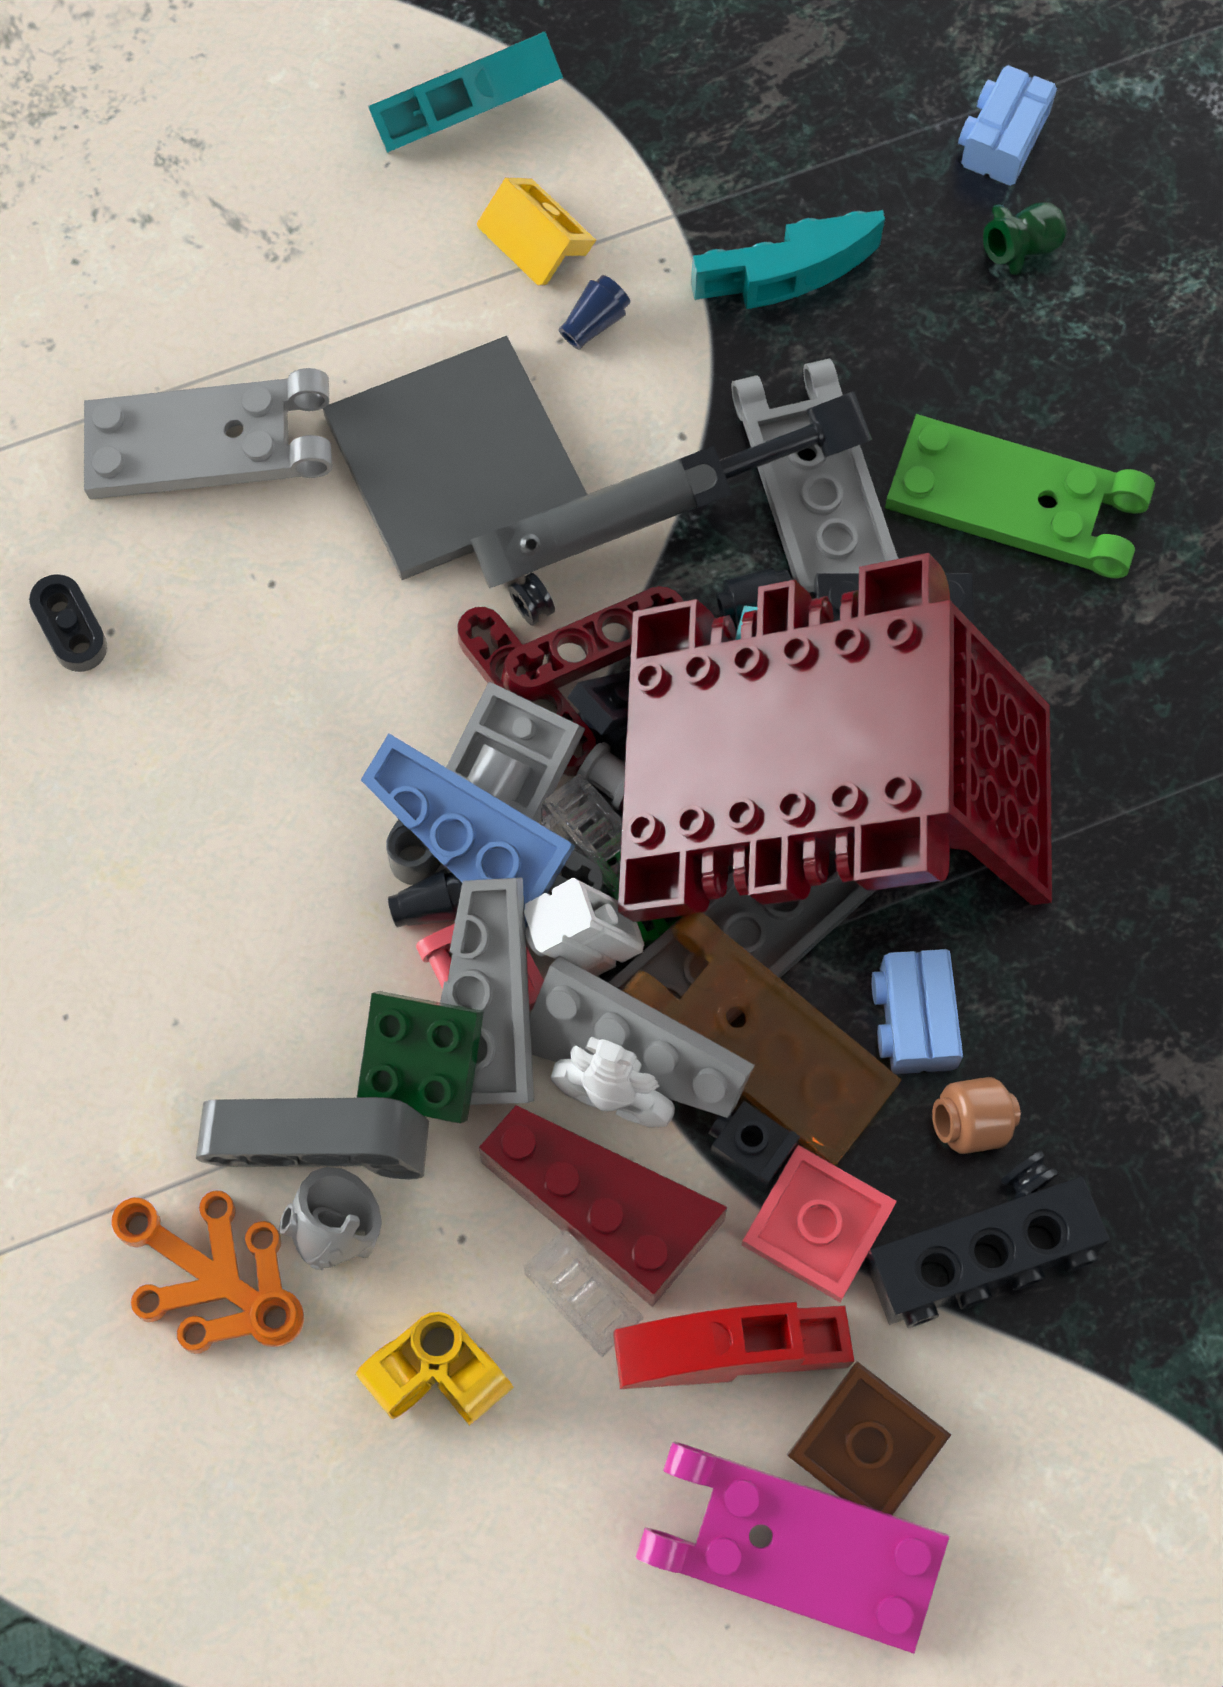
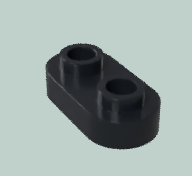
(69, 626)

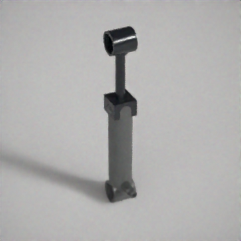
(654, 496)

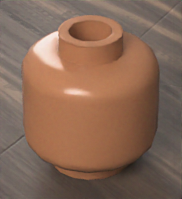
(976, 1115)

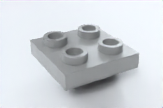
(515, 749)

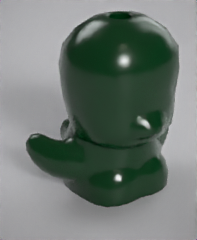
(1030, 232)

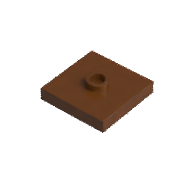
(868, 1442)

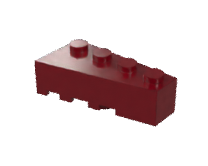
(616, 1209)

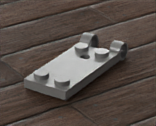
(182, 441)
(823, 505)

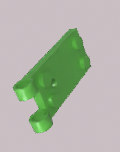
(995, 488)

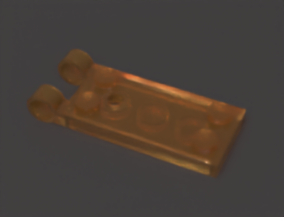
(805, 1066)

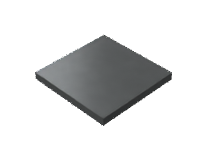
(452, 454)

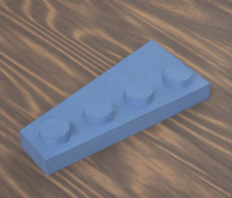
(463, 823)

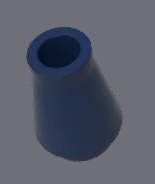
(596, 310)

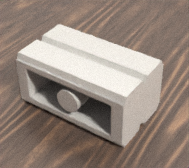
(581, 928)

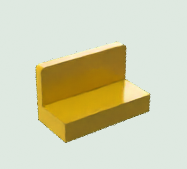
(533, 228)

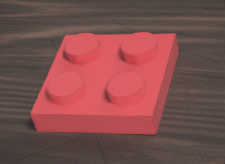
(818, 1223)

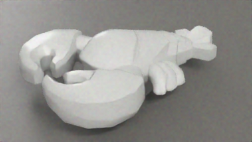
(612, 1083)

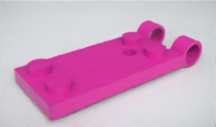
(824, 1554)

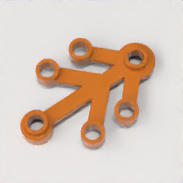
(216, 1278)

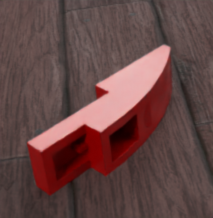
(732, 1343)

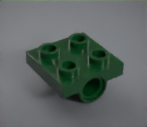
(421, 1054)

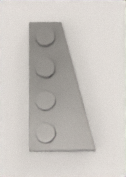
(492, 976)
(685, 1064)

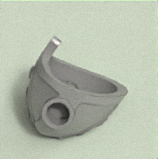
(332, 1218)

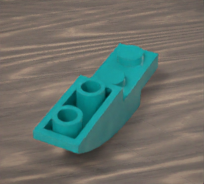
(465, 92)
(806, 260)

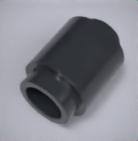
(743, 591)

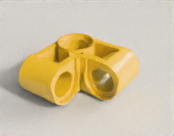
(404, 1372)

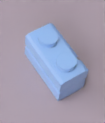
(1007, 125)
(919, 1012)

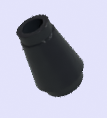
(427, 901)

